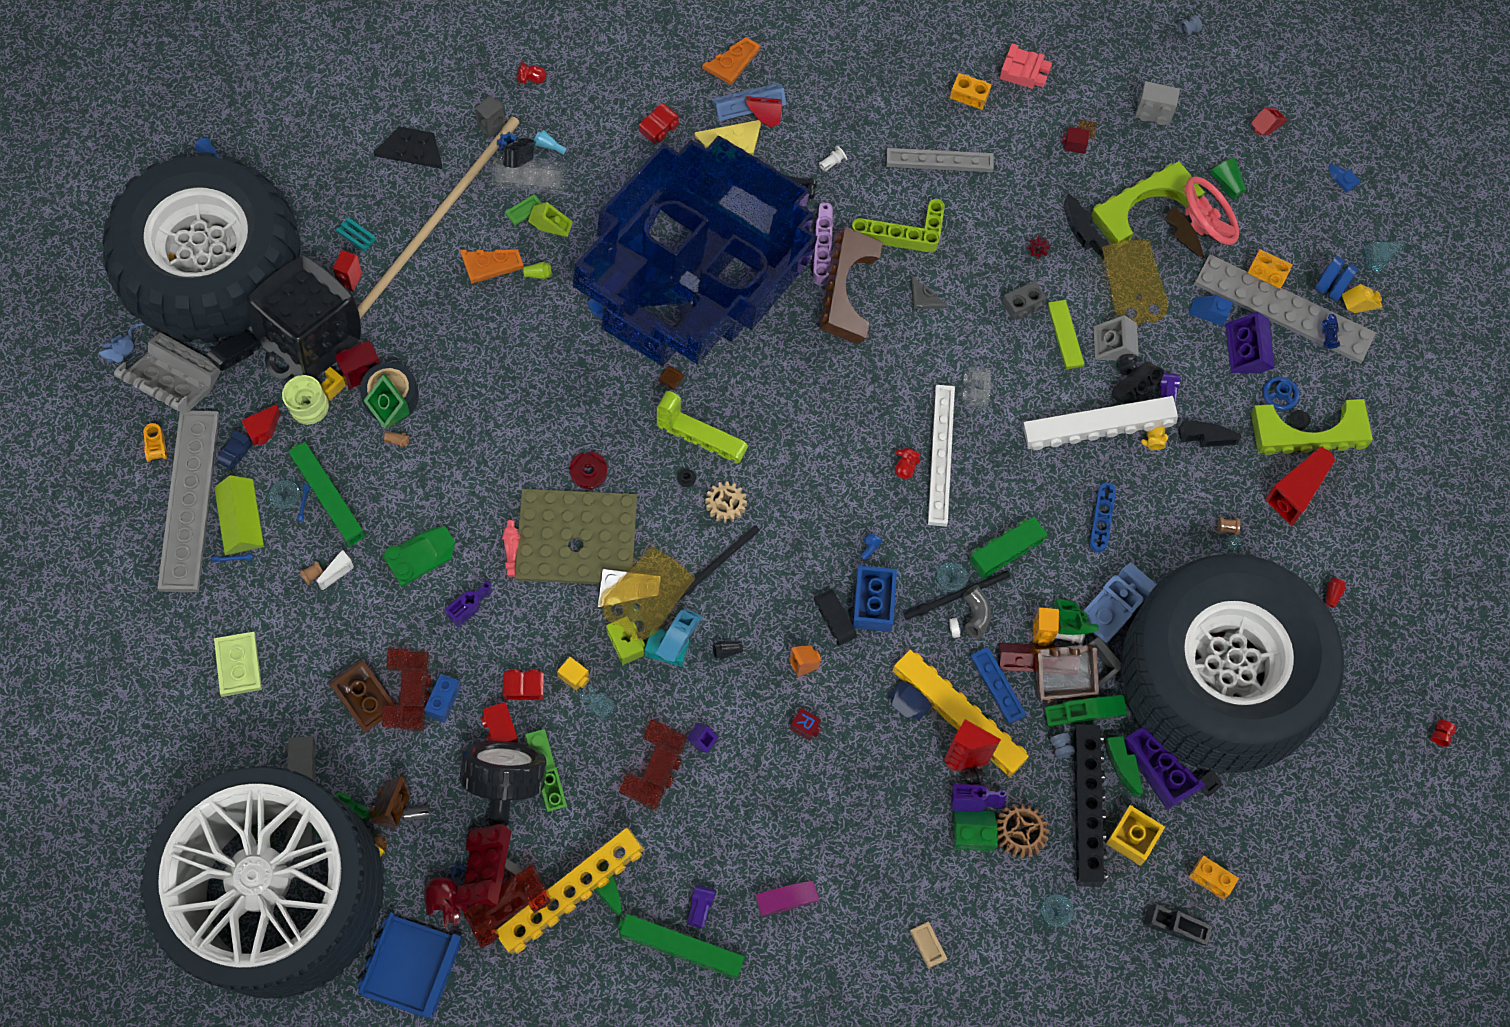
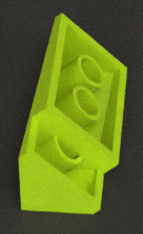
(238, 515)

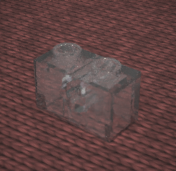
(977, 397)

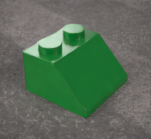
(975, 830)

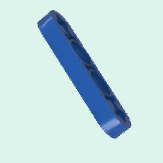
(1105, 518)

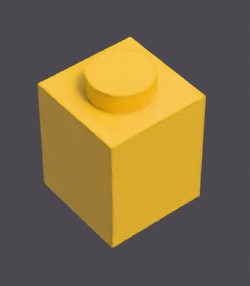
(573, 674)

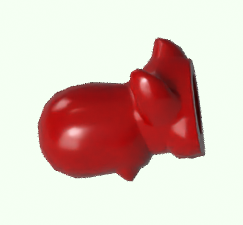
(532, 73)
(906, 465)

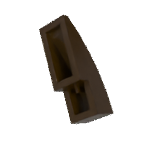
(1185, 233)

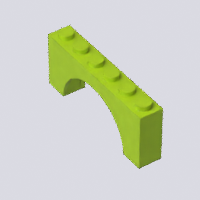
(1113, 215)
(1276, 436)

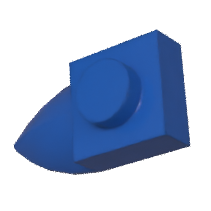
(1344, 178)

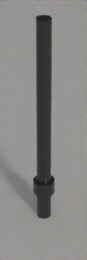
(721, 559)
(923, 609)

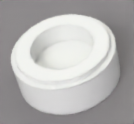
(954, 627)

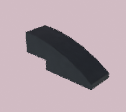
(1208, 434)
(1177, 924)

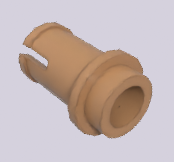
(396, 438)

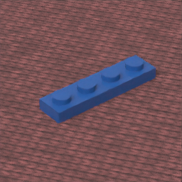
(998, 686)

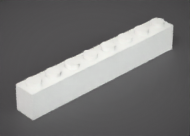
(1100, 423)

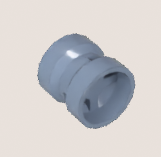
(1191, 25)
(1062, 745)

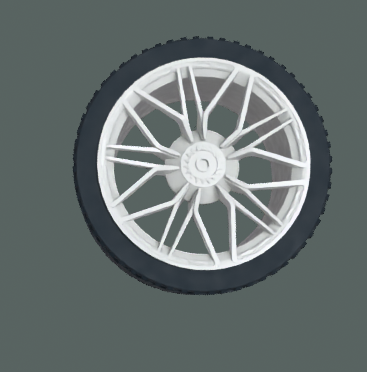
(258, 879)

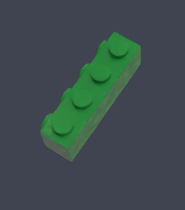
(1008, 547)

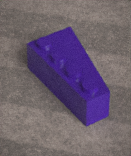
(1162, 771)

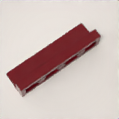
(1019, 656)

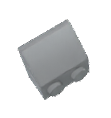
(1115, 339)

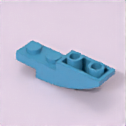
(678, 634)

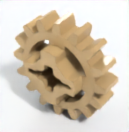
(732, 496)

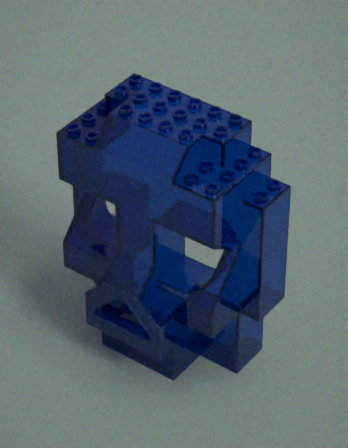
(733, 210)

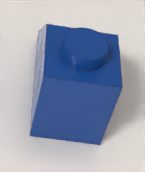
(1211, 309)

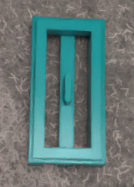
(368, 243)

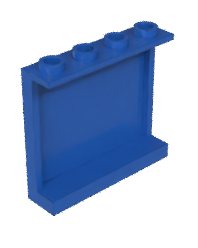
(409, 966)

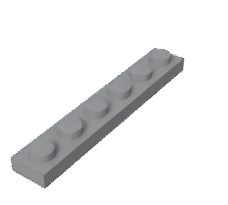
(939, 160)

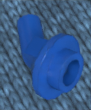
(873, 542)

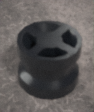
(1128, 363)

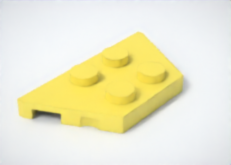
(741, 135)

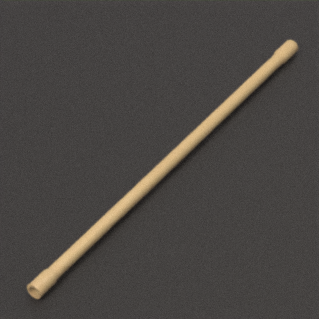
(509, 126)

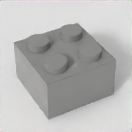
(1157, 103)

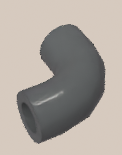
(980, 612)

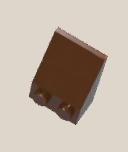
(361, 694)
(391, 802)

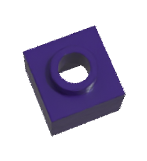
(702, 737)

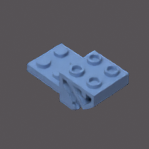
(1119, 601)

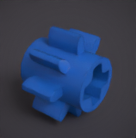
(504, 139)

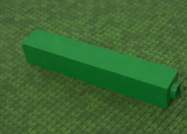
(326, 494)
(681, 946)

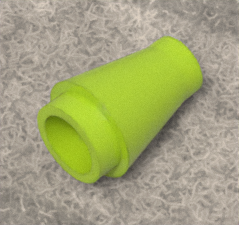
(540, 270)

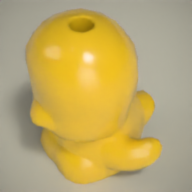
(1156, 439)

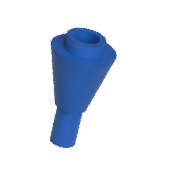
(205, 145)

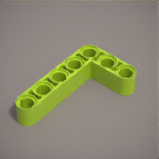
(904, 233)
(697, 432)

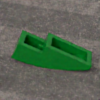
(1124, 765)
(609, 893)

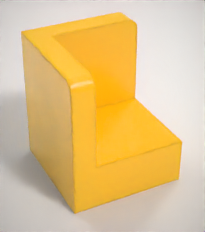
(333, 383)

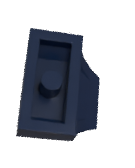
(909, 701)

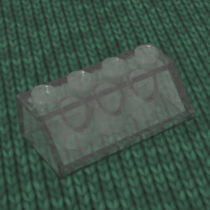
(532, 175)

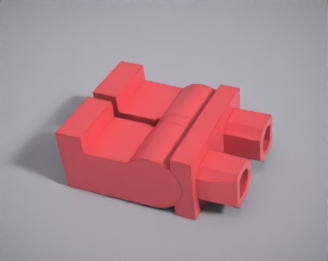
(1024, 68)

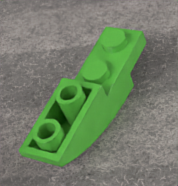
(552, 792)

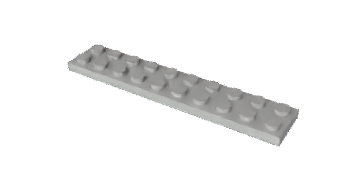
(1282, 307)
(188, 502)

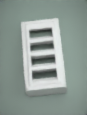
(337, 568)

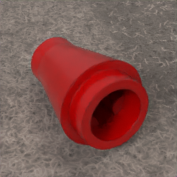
(1334, 591)

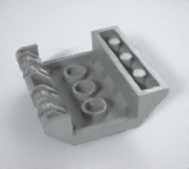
(171, 373)

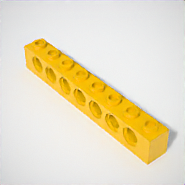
(633, 849)

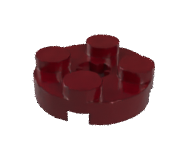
(588, 460)

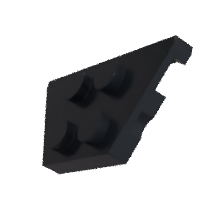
(411, 147)

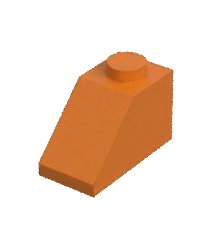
(804, 659)

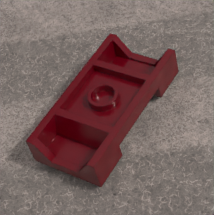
(485, 866)

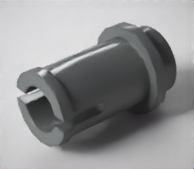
(414, 813)

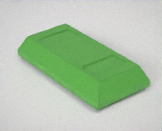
(522, 210)

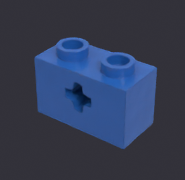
(442, 698)

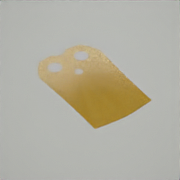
(1135, 272)
(653, 583)

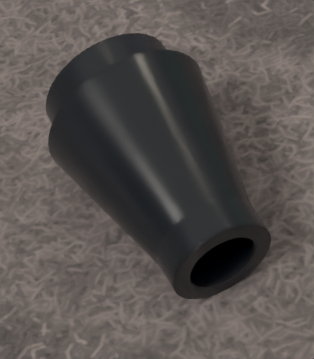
(725, 649)

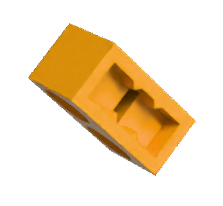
(970, 93)
(1270, 268)
(1045, 626)
(1213, 877)

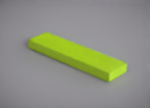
(1065, 334)

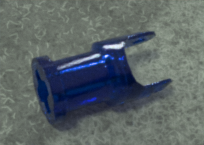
(1330, 332)

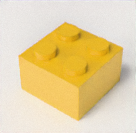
(1135, 835)

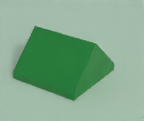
(386, 403)

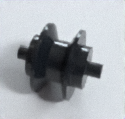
(1300, 419)
(973, 776)

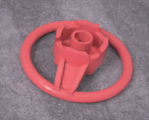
(1206, 218)

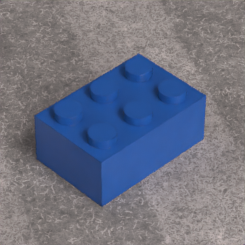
(874, 598)

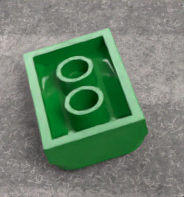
(419, 554)

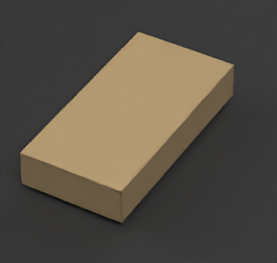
(928, 945)

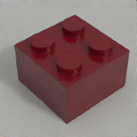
(356, 362)

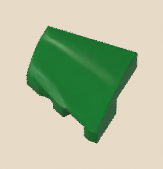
(1230, 178)
(1072, 619)

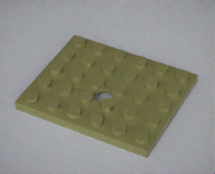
(556, 517)

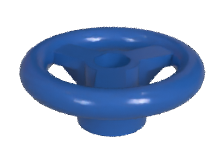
(1285, 386)

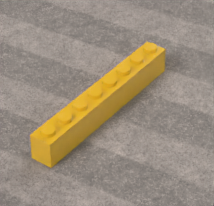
(955, 708)

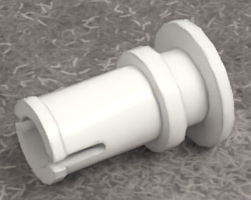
(835, 157)
(1074, 638)

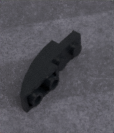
(1080, 224)

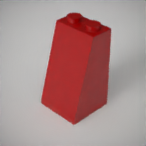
(1297, 488)

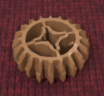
(1023, 838)

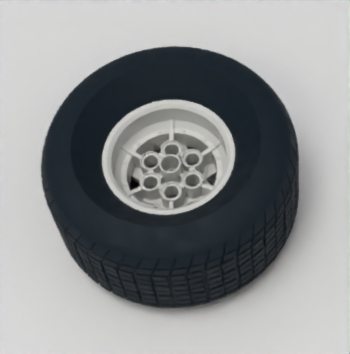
(1249, 602)

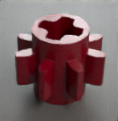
(1039, 241)

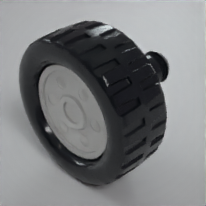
(502, 774)

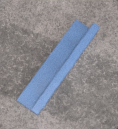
(735, 104)

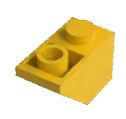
(1362, 299)

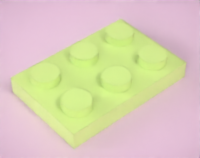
(237, 664)

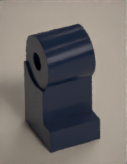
(234, 450)

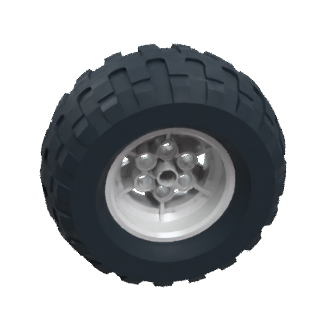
(154, 220)

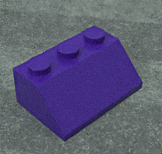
(1250, 344)

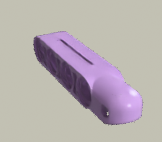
(823, 250)

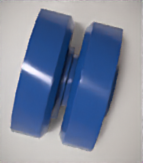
(1337, 279)

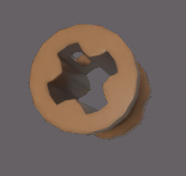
(1229, 526)
(311, 573)

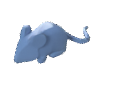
(119, 346)

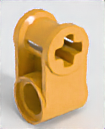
(154, 446)

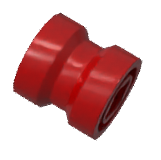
(1443, 733)

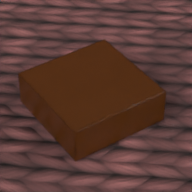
(671, 377)

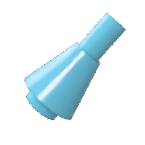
(544, 140)

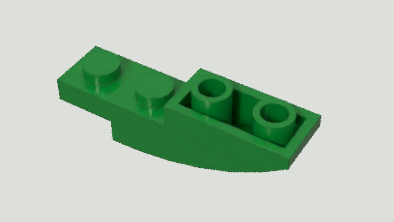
(1086, 710)

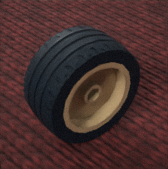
(400, 378)

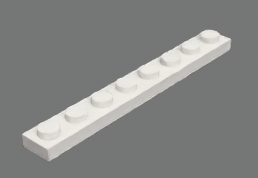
(941, 455)

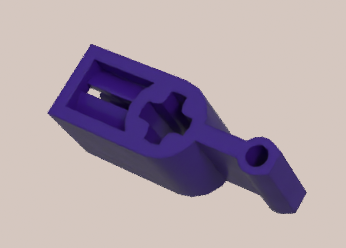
(460, 611)
(975, 798)

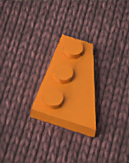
(734, 61)
(486, 265)

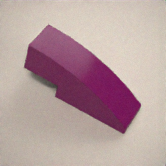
(786, 898)

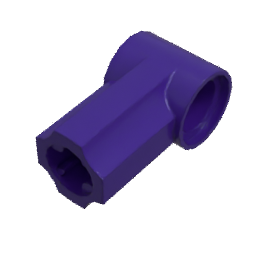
(1169, 385)
(701, 902)

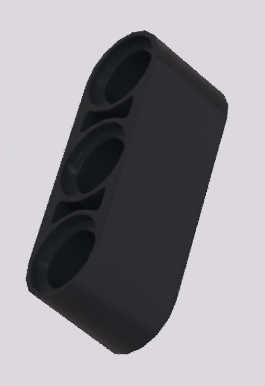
(518, 153)
(233, 350)
(1137, 383)
(835, 616)

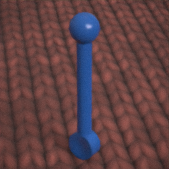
(306, 488)
(248, 557)

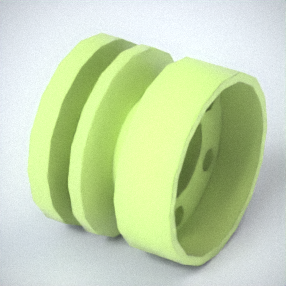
(305, 390)

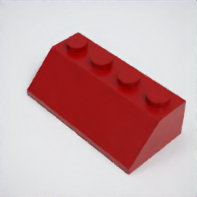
(971, 747)

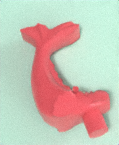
(511, 540)

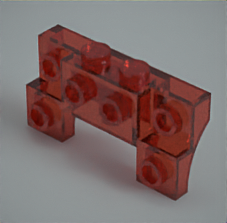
(413, 694)
(659, 771)
(515, 894)

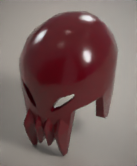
(440, 895)

